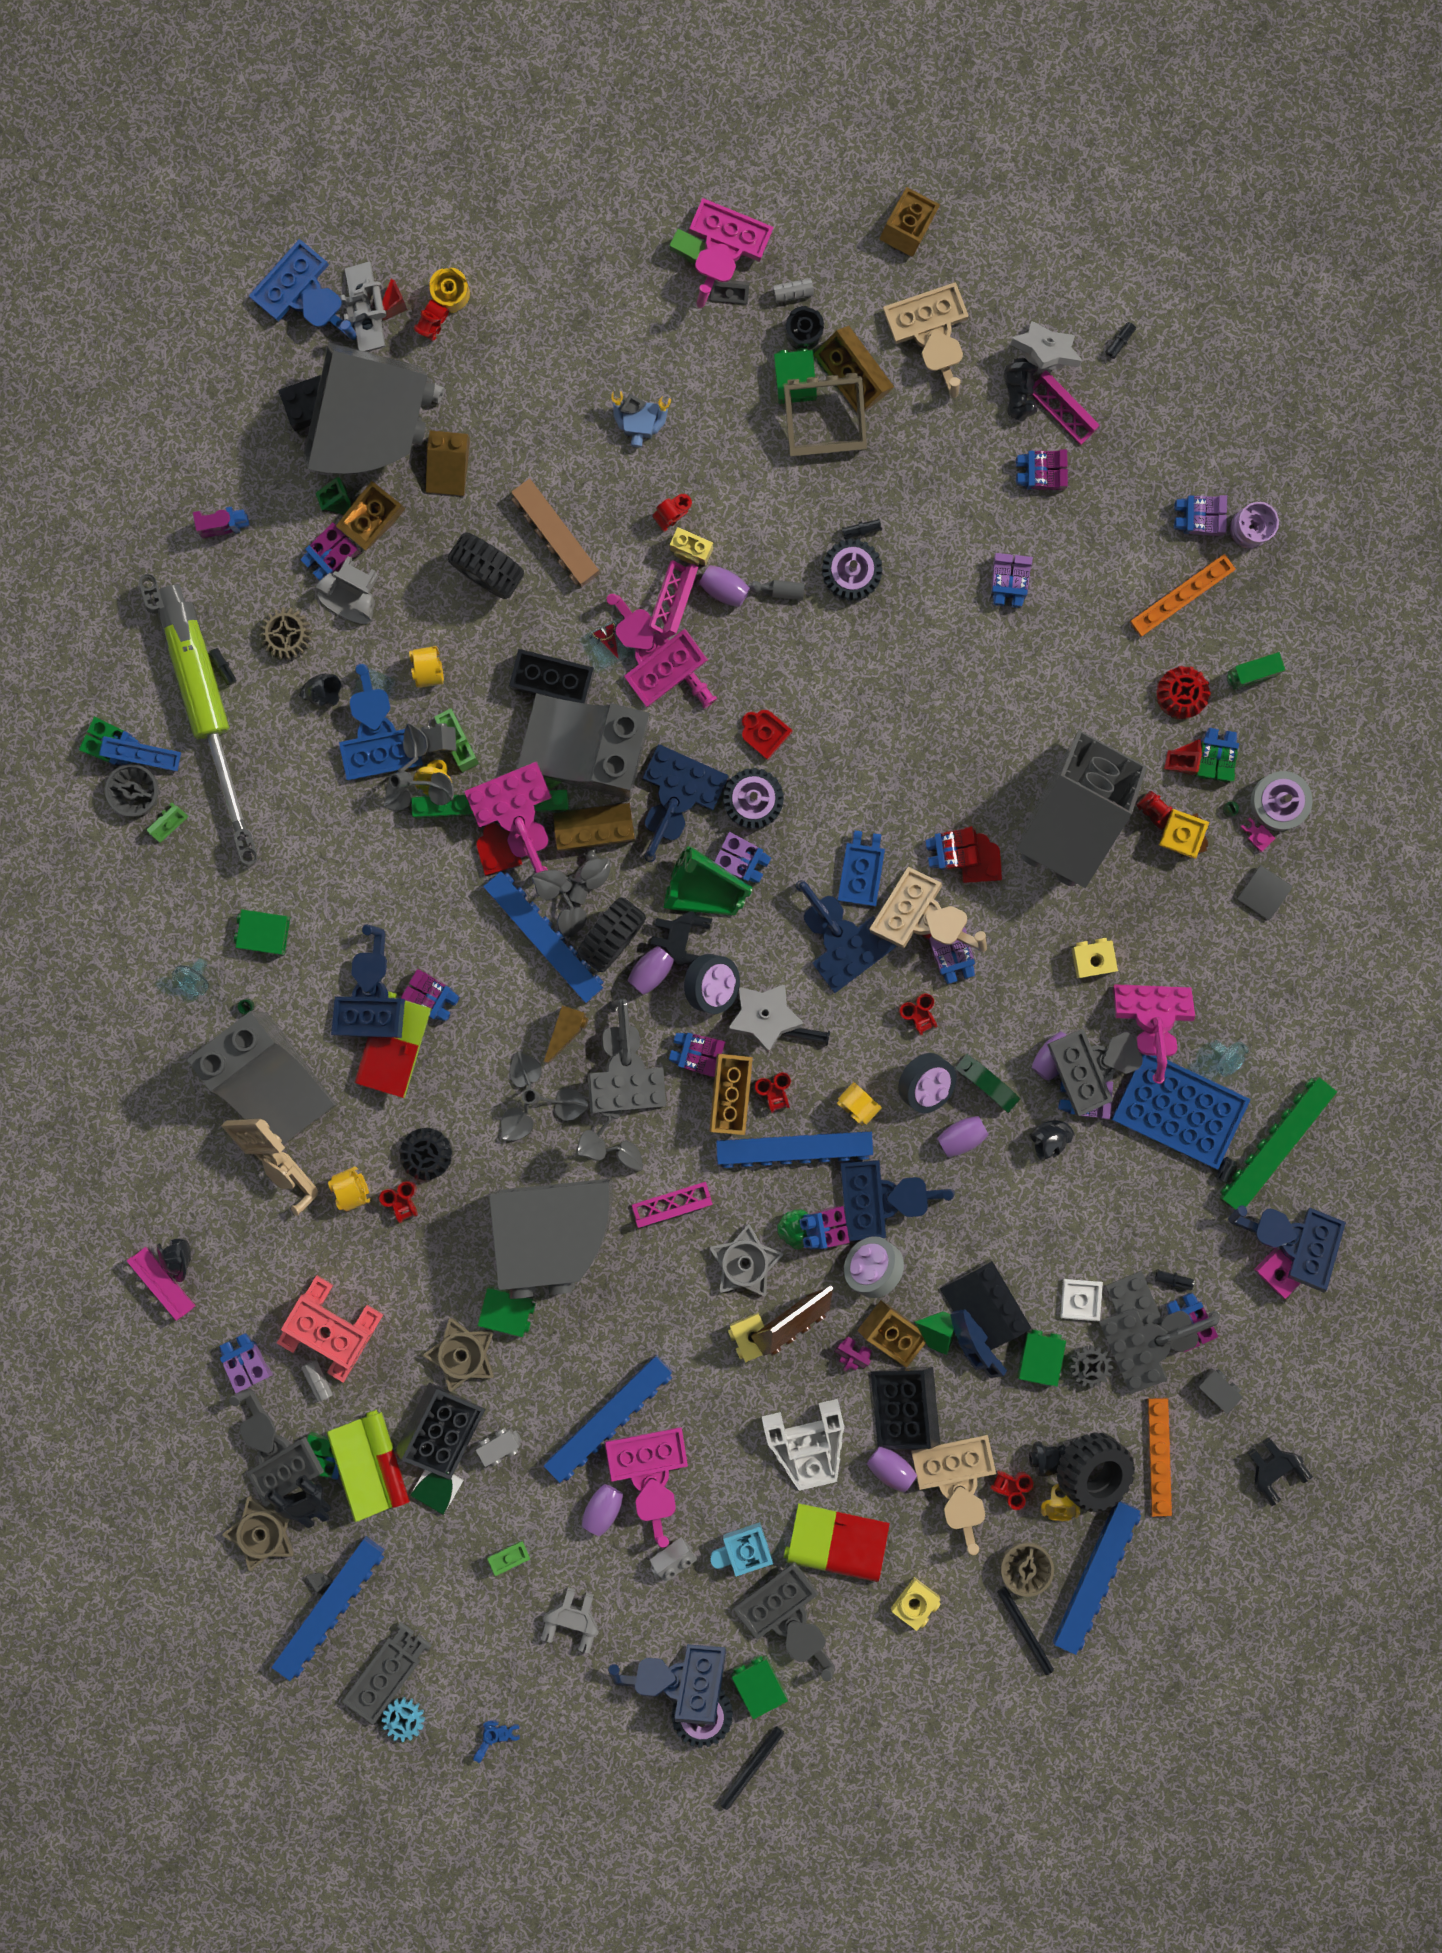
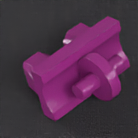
(845, 1351)

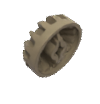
(1024, 1585)

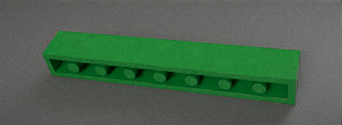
(424, 808)
(1278, 1143)

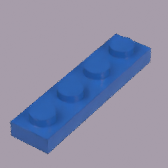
(140, 753)

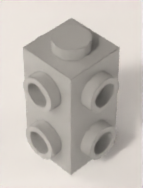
(503, 1444)
(672, 1560)

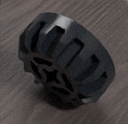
(442, 1159)

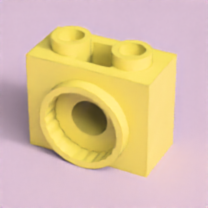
(691, 547)
(1102, 949)
(740, 1330)
(916, 1616)

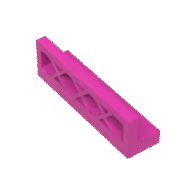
(1069, 403)
(679, 601)
(669, 1213)
(161, 1283)

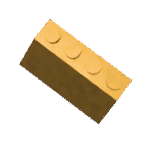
(846, 354)
(593, 827)
(731, 1094)

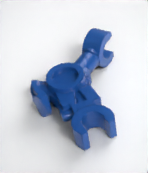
(494, 1734)

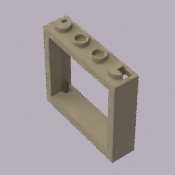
(827, 447)

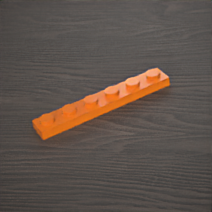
(1182, 595)
(1159, 1457)

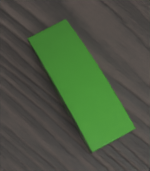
(686, 246)
(464, 754)

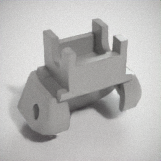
(349, 592)

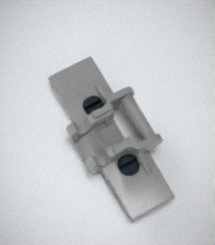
(358, 305)

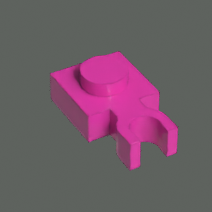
(1260, 836)

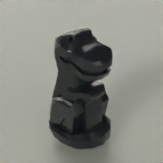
(1019, 384)
(1046, 1458)

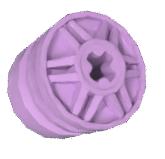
(1257, 514)

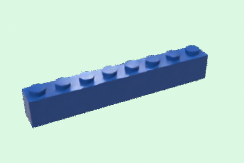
(543, 936)
(794, 1148)
(608, 1418)
(1096, 1576)
(327, 1609)

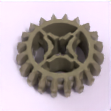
(287, 650)

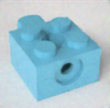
(744, 1550)

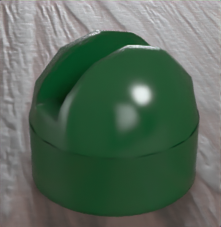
(1227, 810)
(244, 1009)

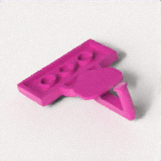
(727, 238)
(664, 662)
(510, 797)
(1155, 1013)
(647, 1458)

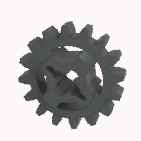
(1084, 1372)

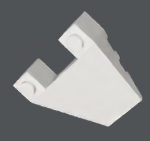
(808, 1450)

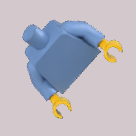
(640, 424)

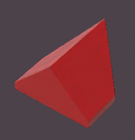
(393, 301)
(1185, 759)

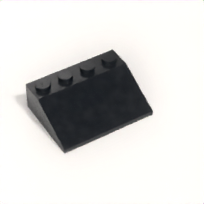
(988, 1302)
(905, 1408)
(439, 1431)

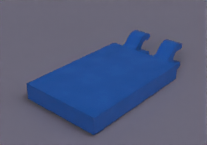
(861, 871)

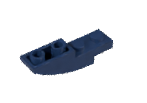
(973, 1344)

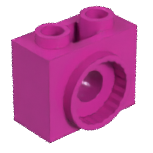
(1267, 1268)

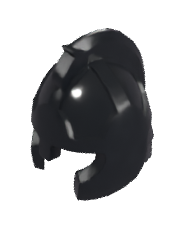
(322, 689)
(1050, 1138)
(175, 1258)

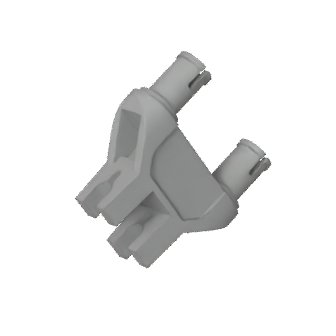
(574, 1618)

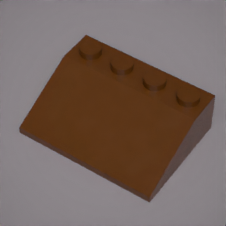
(793, 1321)

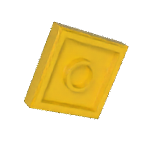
(1183, 833)

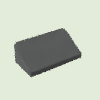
(730, 292)

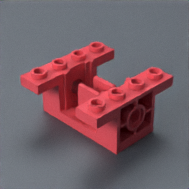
(345, 1339)

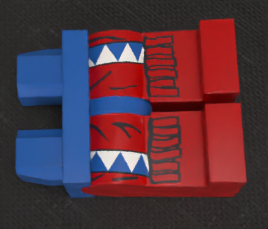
(950, 852)

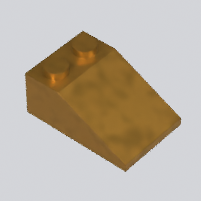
(909, 222)
(447, 462)
(370, 516)
(566, 1029)
(892, 1333)

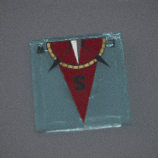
(607, 645)

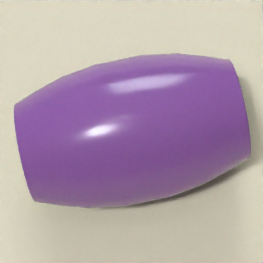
(724, 586)
(650, 970)
(1044, 1063)
(962, 1136)
(891, 1469)
(602, 1510)

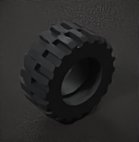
(485, 565)
(611, 934)
(1082, 1459)

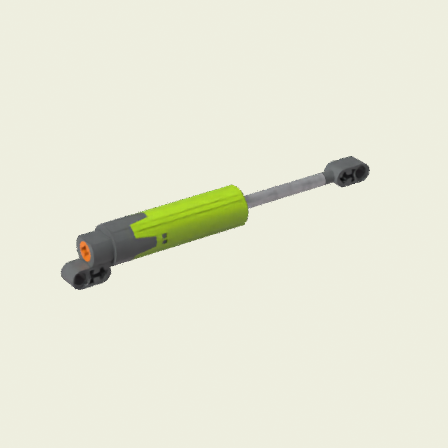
(197, 688)

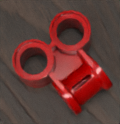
(431, 320)
(671, 510)
(1155, 809)
(920, 1015)
(775, 1092)
(401, 1201)
(1009, 1486)

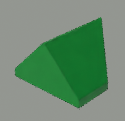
(334, 497)
(937, 1331)

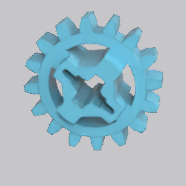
(406, 1728)

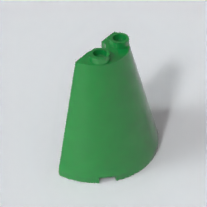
(704, 886)

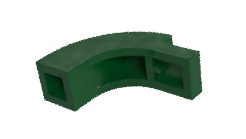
(988, 1083)

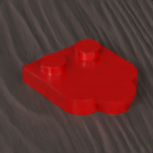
(764, 732)
(495, 850)
(990, 863)

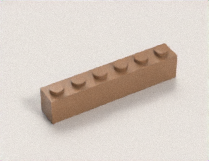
(555, 533)

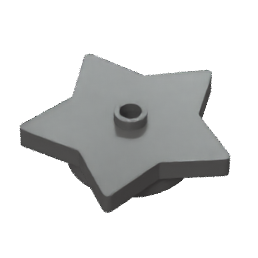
(1047, 348)
(764, 1016)
(753, 1275)

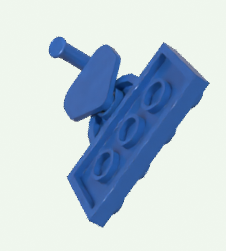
(296, 286)
(373, 750)

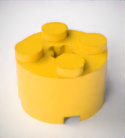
(448, 279)
(427, 667)
(860, 1103)
(349, 1189)

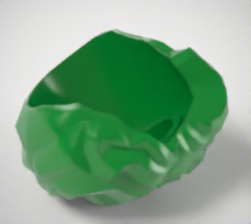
(790, 1229)

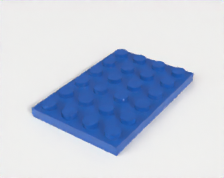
(1182, 1111)

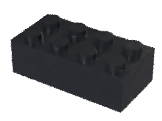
(300, 402)
(551, 677)

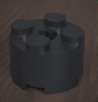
(809, 319)

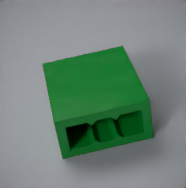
(794, 366)
(1255, 671)
(262, 932)
(506, 1314)
(1041, 1357)
(759, 1686)

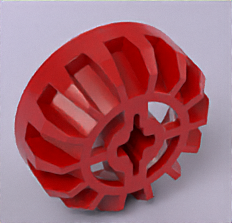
(1168, 701)

